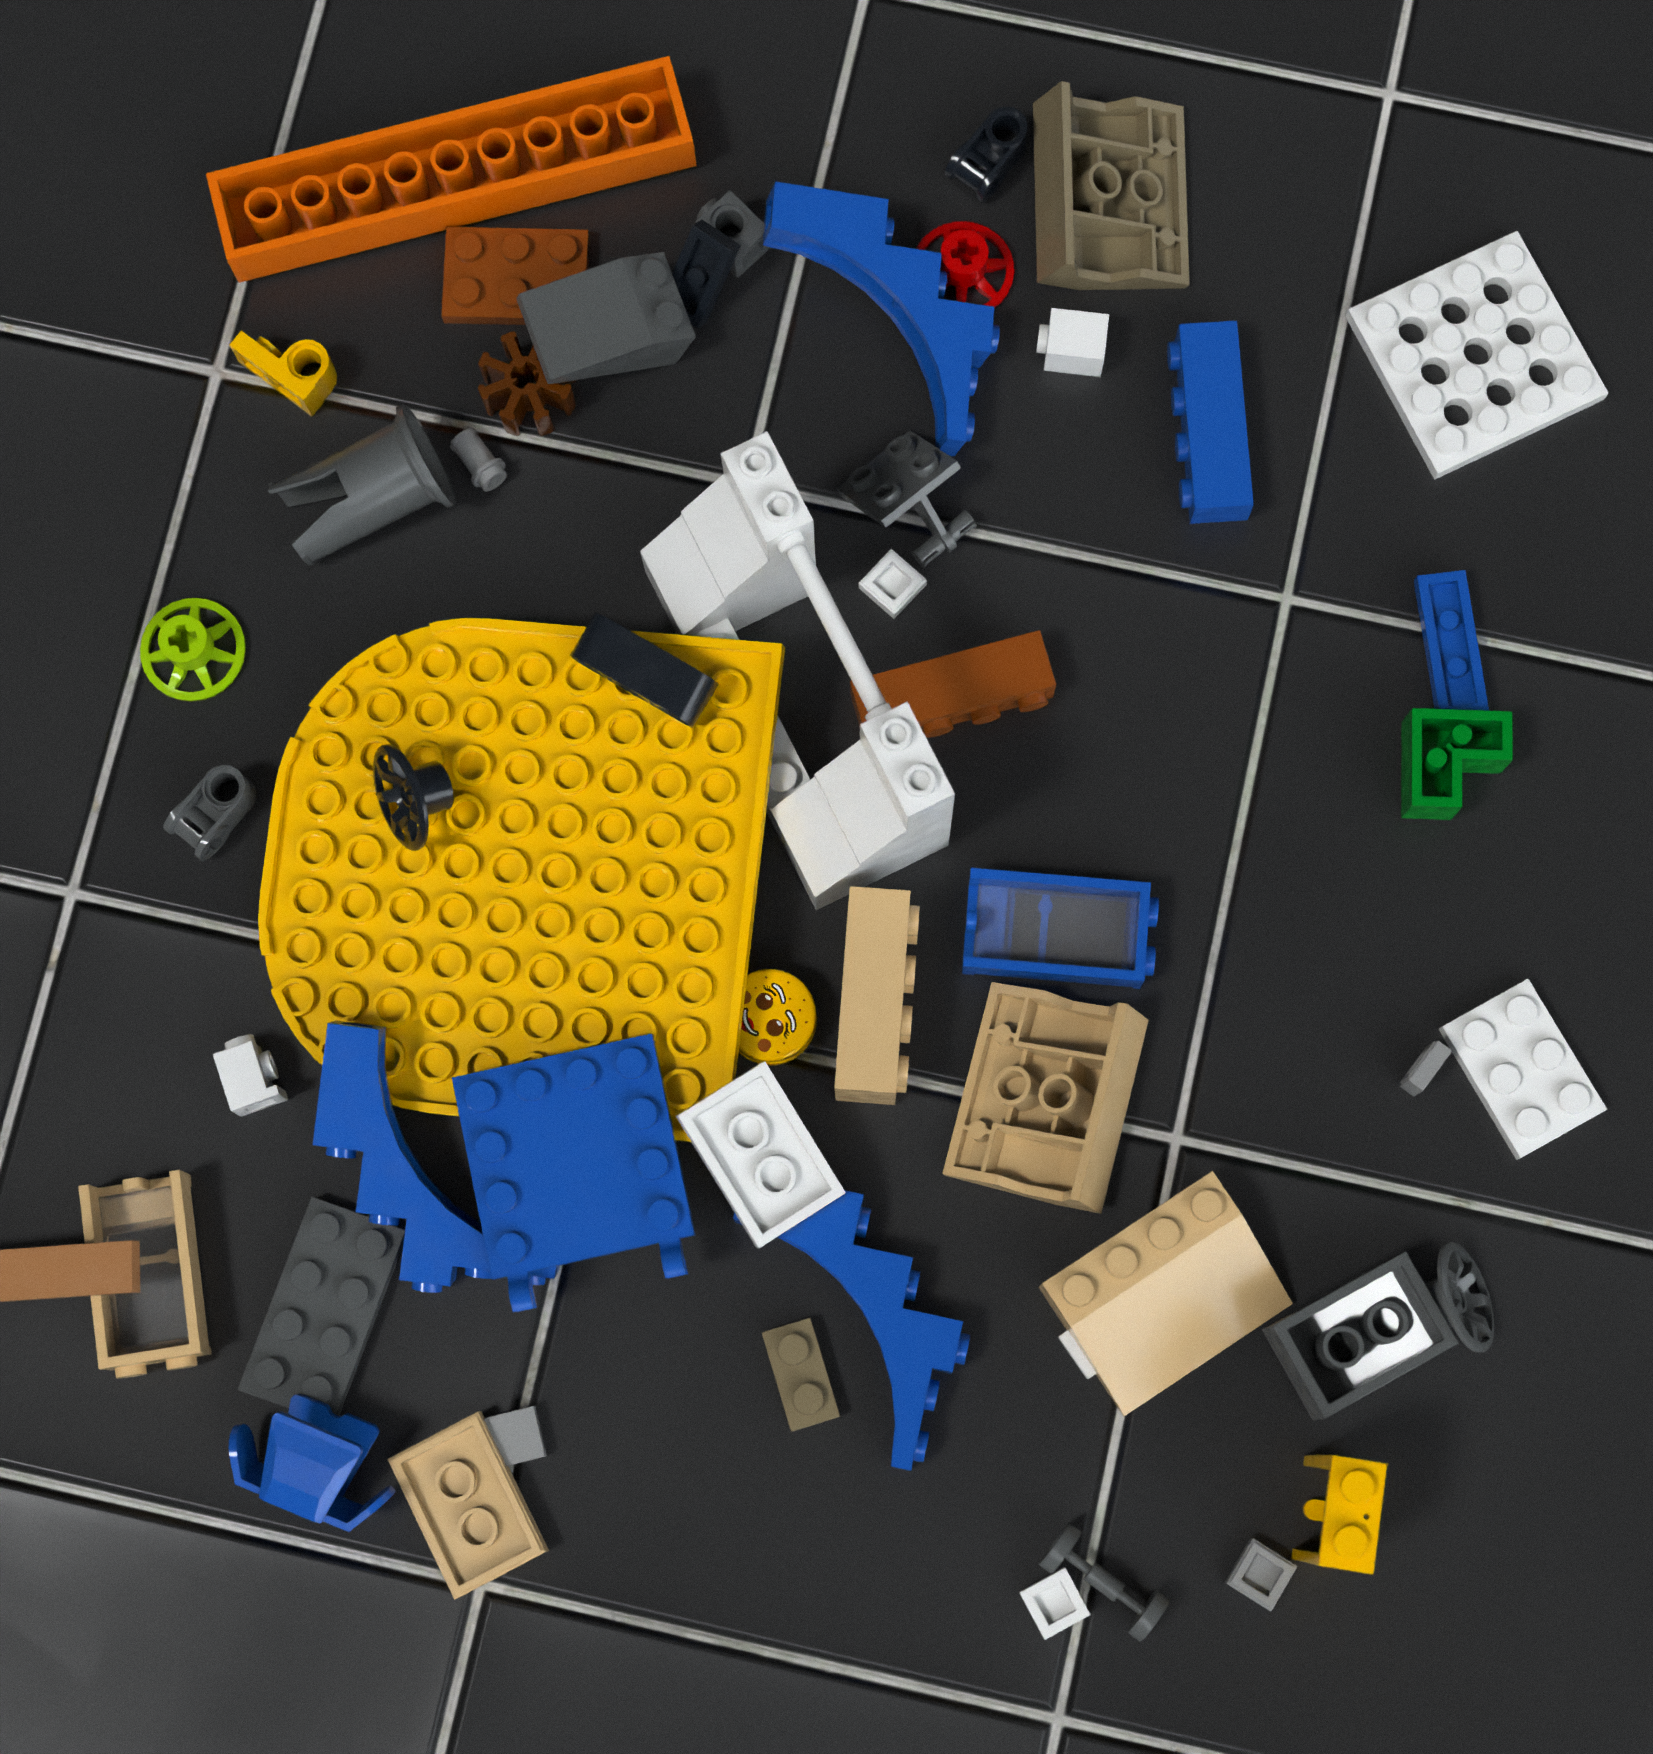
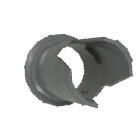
(384, 481)

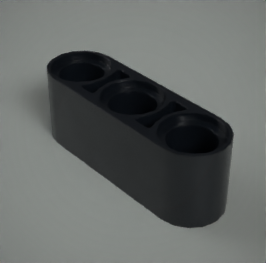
(644, 669)

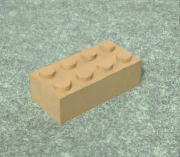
(872, 996)

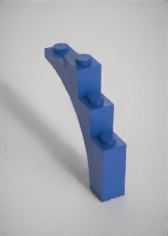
(855, 240)
(359, 1116)
(879, 1283)

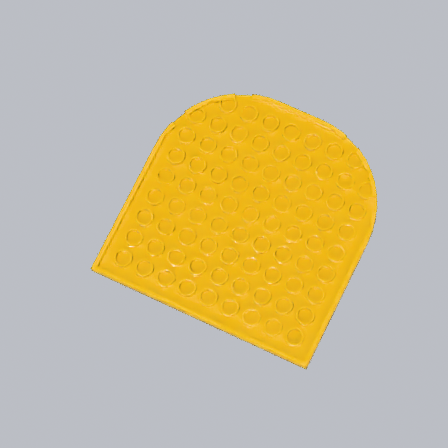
(569, 891)

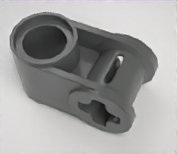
(210, 814)

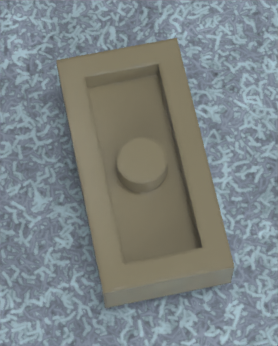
(800, 1374)

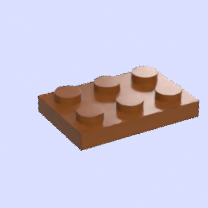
(494, 265)

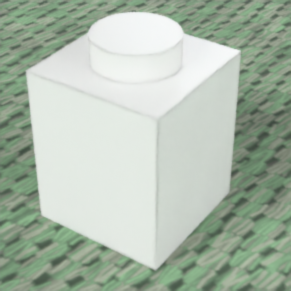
(1074, 342)

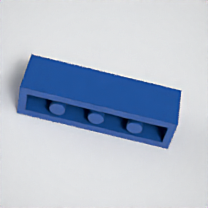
(1211, 422)

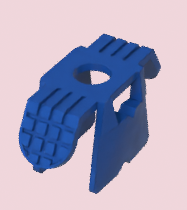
(308, 1463)

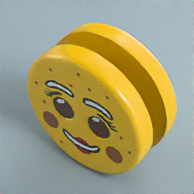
(776, 1017)

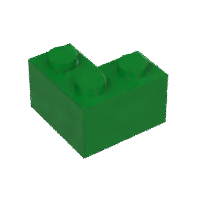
(1443, 745)

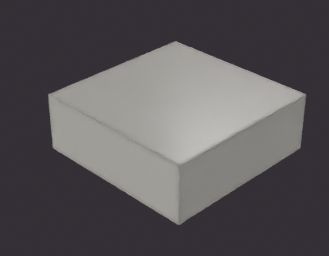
(1425, 1068)
(517, 1435)
(1261, 1574)

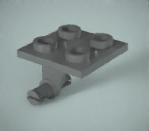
(901, 480)

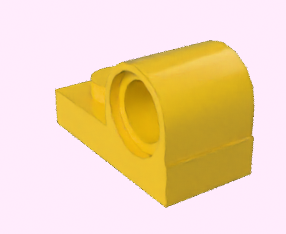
(284, 373)

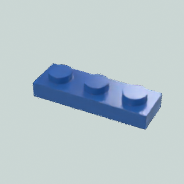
(1450, 641)

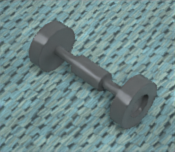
(1105, 1582)

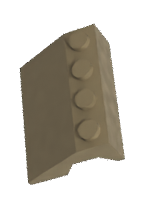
(1110, 193)

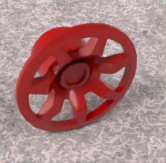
(966, 259)

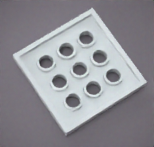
(1528, 305)

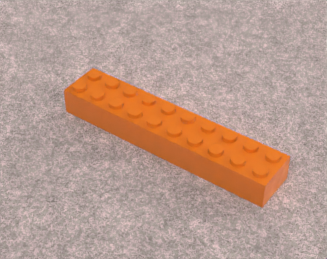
(451, 169)

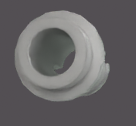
(485, 468)

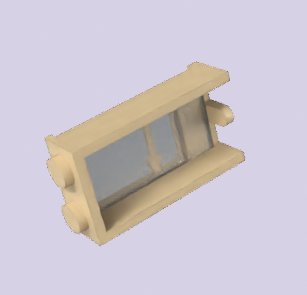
(169, 1313)

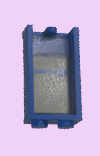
(1059, 928)

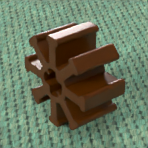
(507, 394)

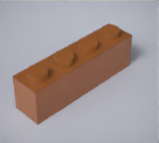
(969, 684)

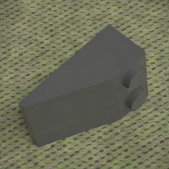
(608, 320)
(1359, 1337)

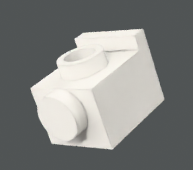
(248, 1076)

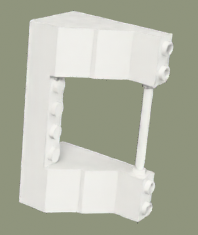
(742, 557)

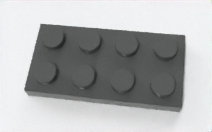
(323, 1307)

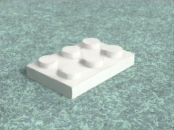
(1522, 1069)
(760, 1154)

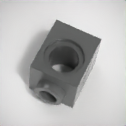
(733, 212)

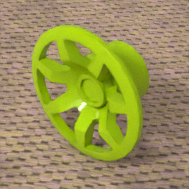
(190, 647)

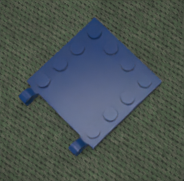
(574, 1161)

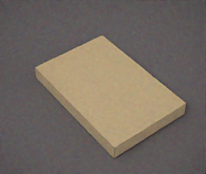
(467, 1505)

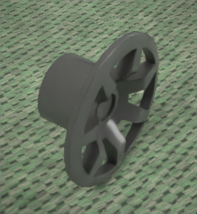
(1455, 1300)

